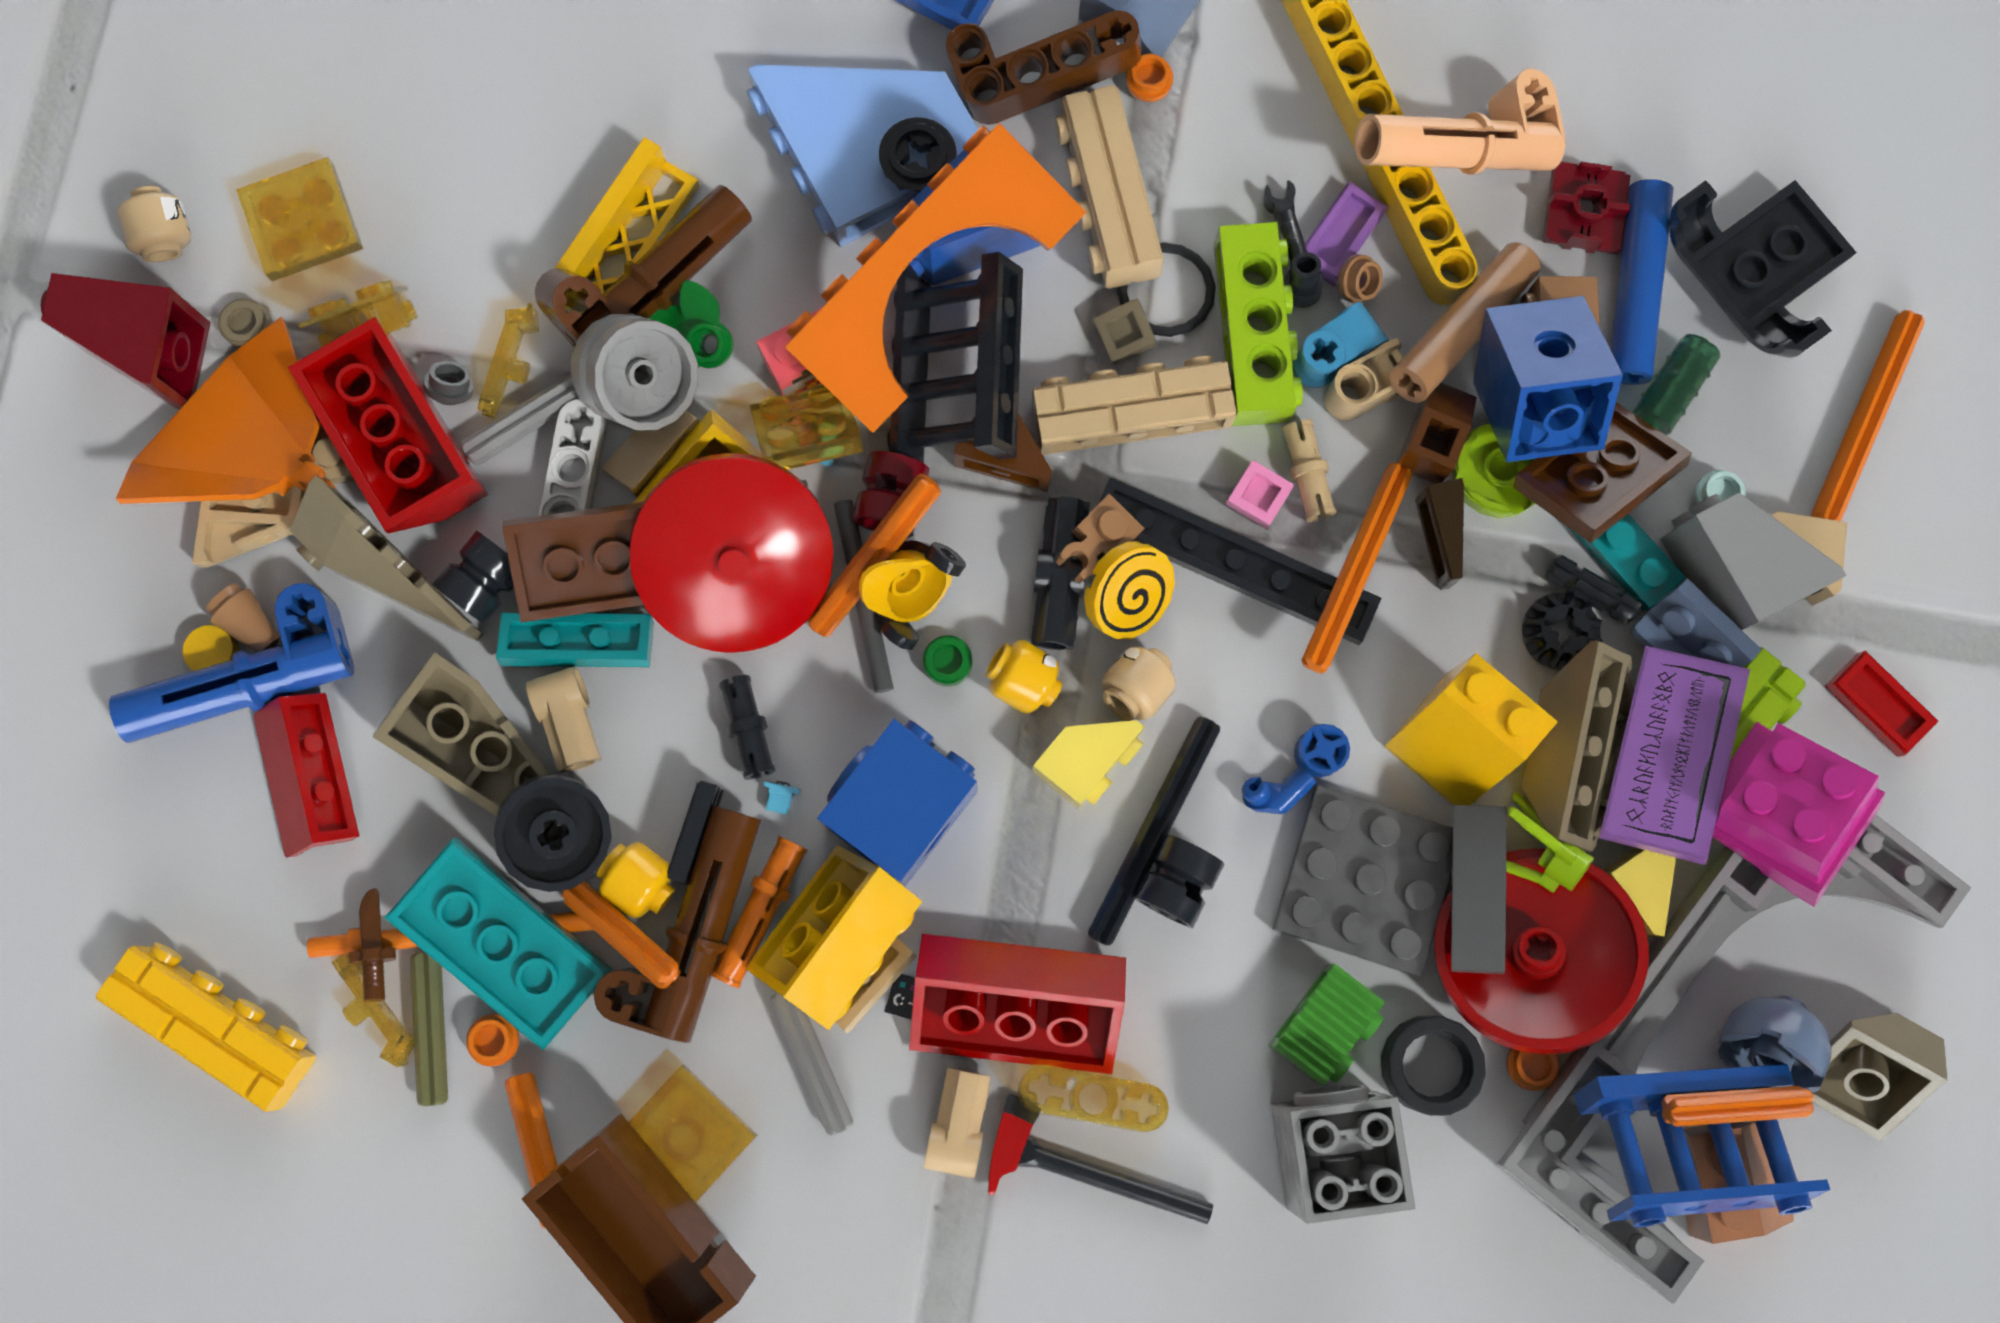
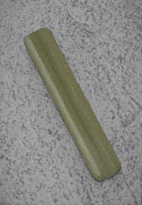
(428, 1030)

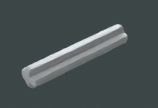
(519, 421)
(813, 1065)

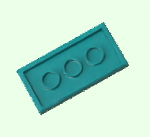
(498, 943)

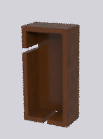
(638, 1232)

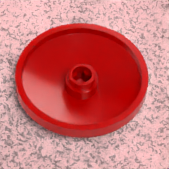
(731, 553)
(1568, 963)

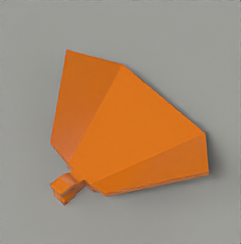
(235, 435)

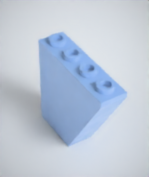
(833, 133)

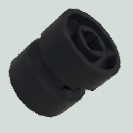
(477, 578)
(1179, 880)

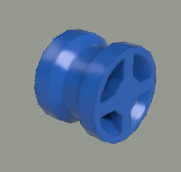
(1330, 745)

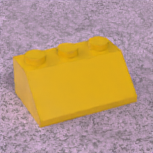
(834, 936)

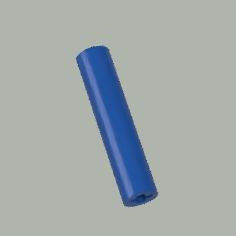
(1641, 279)

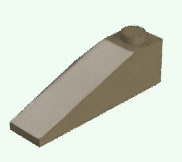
(460, 737)

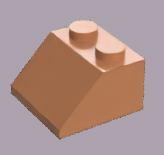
(1739, 1224)

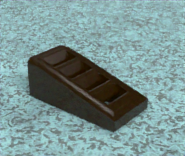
(1442, 523)

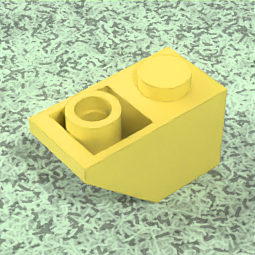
(1083, 757)

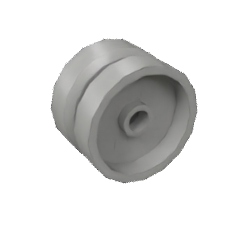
(634, 371)

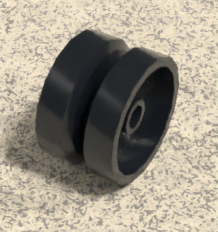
(557, 862)

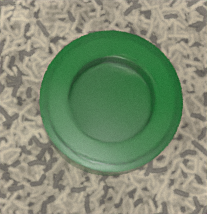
(947, 660)

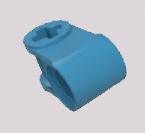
(1339, 343)

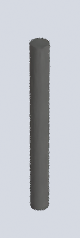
(867, 618)

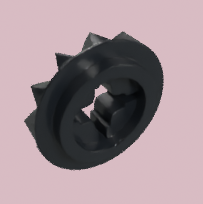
(924, 136)
(1543, 641)

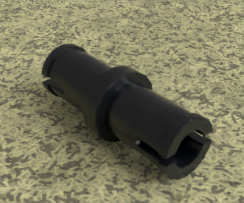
(747, 727)

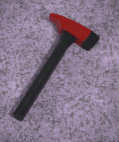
(1016, 1149)

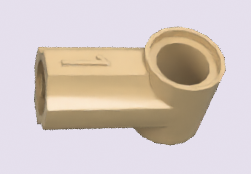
(562, 705)
(956, 1135)

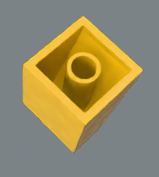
(1470, 732)

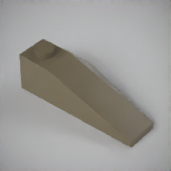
(351, 546)

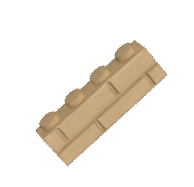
(1110, 187)
(1133, 406)

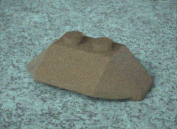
(1576, 761)

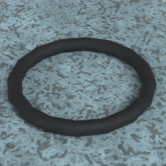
(1209, 295)

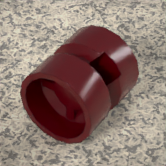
(884, 473)

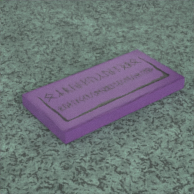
(1675, 755)

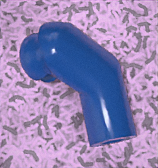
(1277, 797)

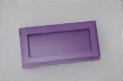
(1344, 229)

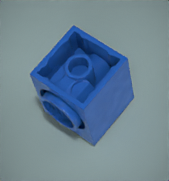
(1546, 378)
(899, 799)

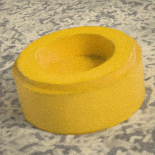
(208, 647)

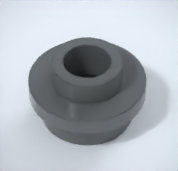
(448, 383)

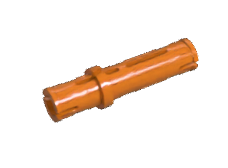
(754, 921)

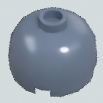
(1777, 1033)

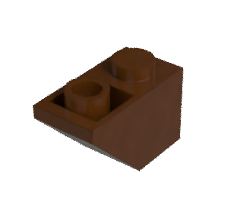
(1438, 433)

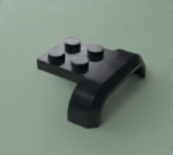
(1761, 262)

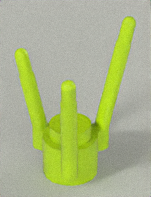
(1562, 861)

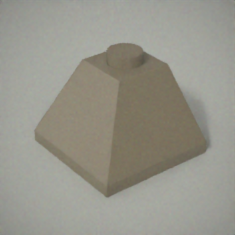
(1881, 1072)

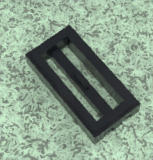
(692, 830)

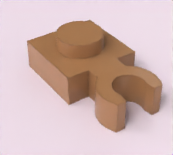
(1099, 532)

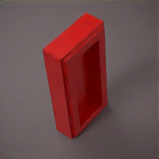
(1881, 703)

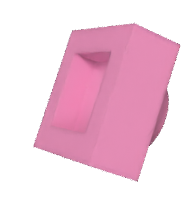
(1259, 494)

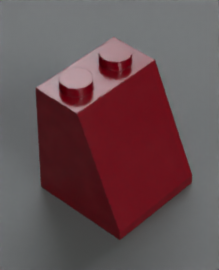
(133, 329)

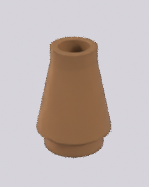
(243, 618)

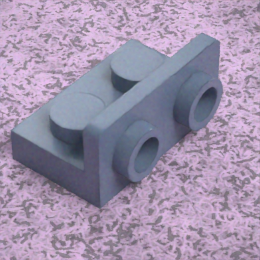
(1694, 626)

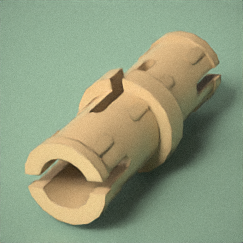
(1309, 470)

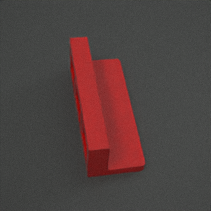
(305, 773)

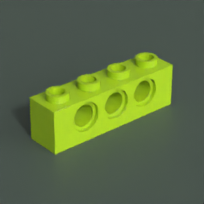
(1257, 250)

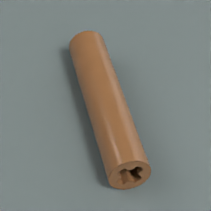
(1462, 322)

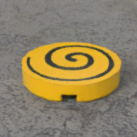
(1129, 590)

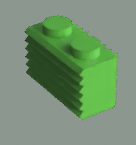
(1328, 1025)

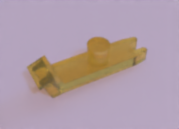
(504, 362)
(399, 1040)

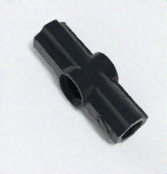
(1055, 585)

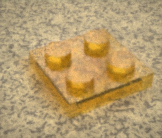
(299, 219)
(805, 428)
(692, 1131)

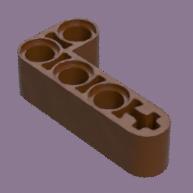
(1044, 57)

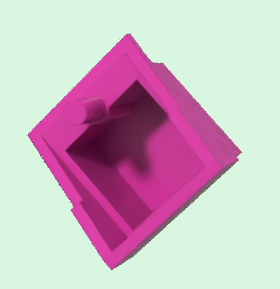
(1794, 809)

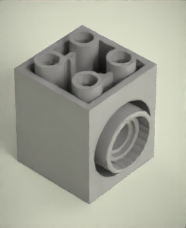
(1342, 1154)

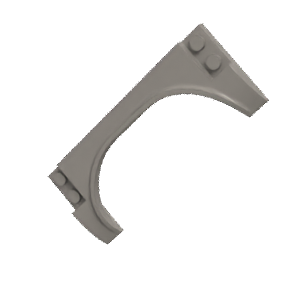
(1573, 1156)

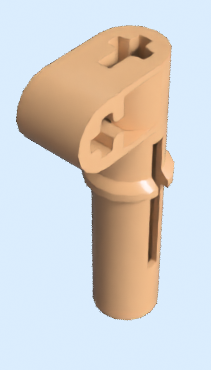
(1520, 135)

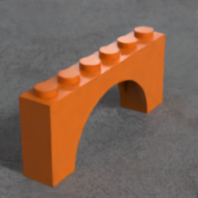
(989, 188)

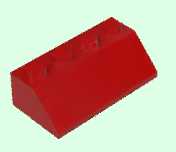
(387, 429)
(1017, 1003)

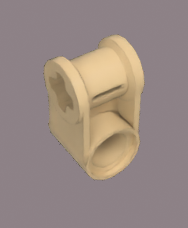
(1371, 380)

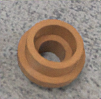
(1359, 279)

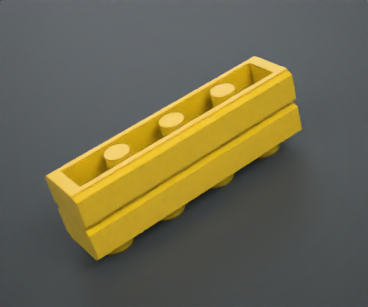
(207, 1026)

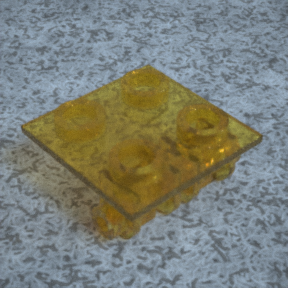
(382, 296)

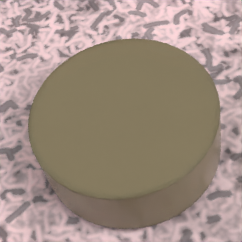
(242, 321)

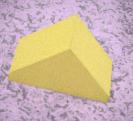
(1648, 882)

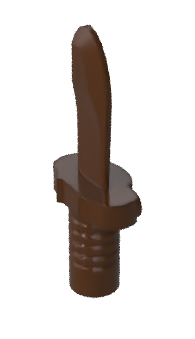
(372, 954)

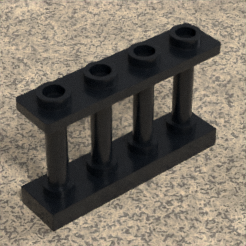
(997, 363)

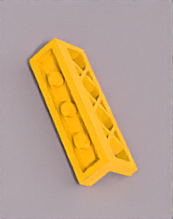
(622, 205)

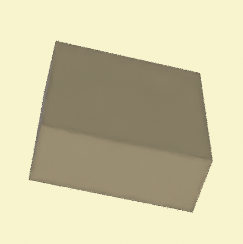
(1125, 331)

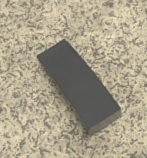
(1478, 889)

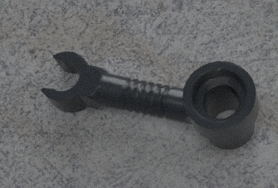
(1304, 266)

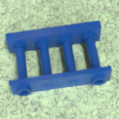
(1622, 1095)

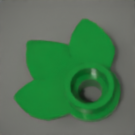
(696, 321)

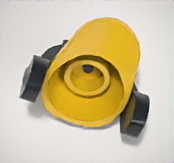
(909, 587)

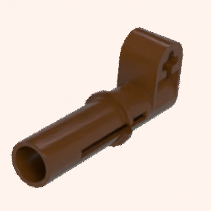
(654, 277)
(676, 1009)

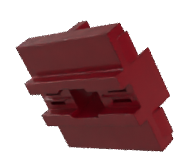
(1585, 230)

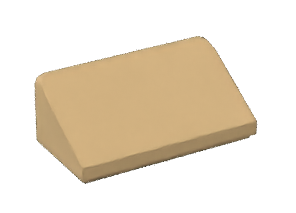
(646, 452)

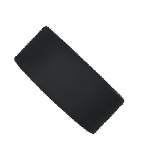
(1472, 1063)

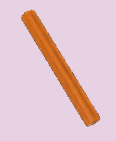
(1868, 416)
(1356, 568)

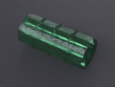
(1677, 382)

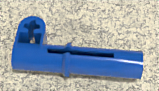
(247, 678)

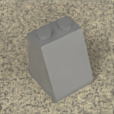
(1746, 559)

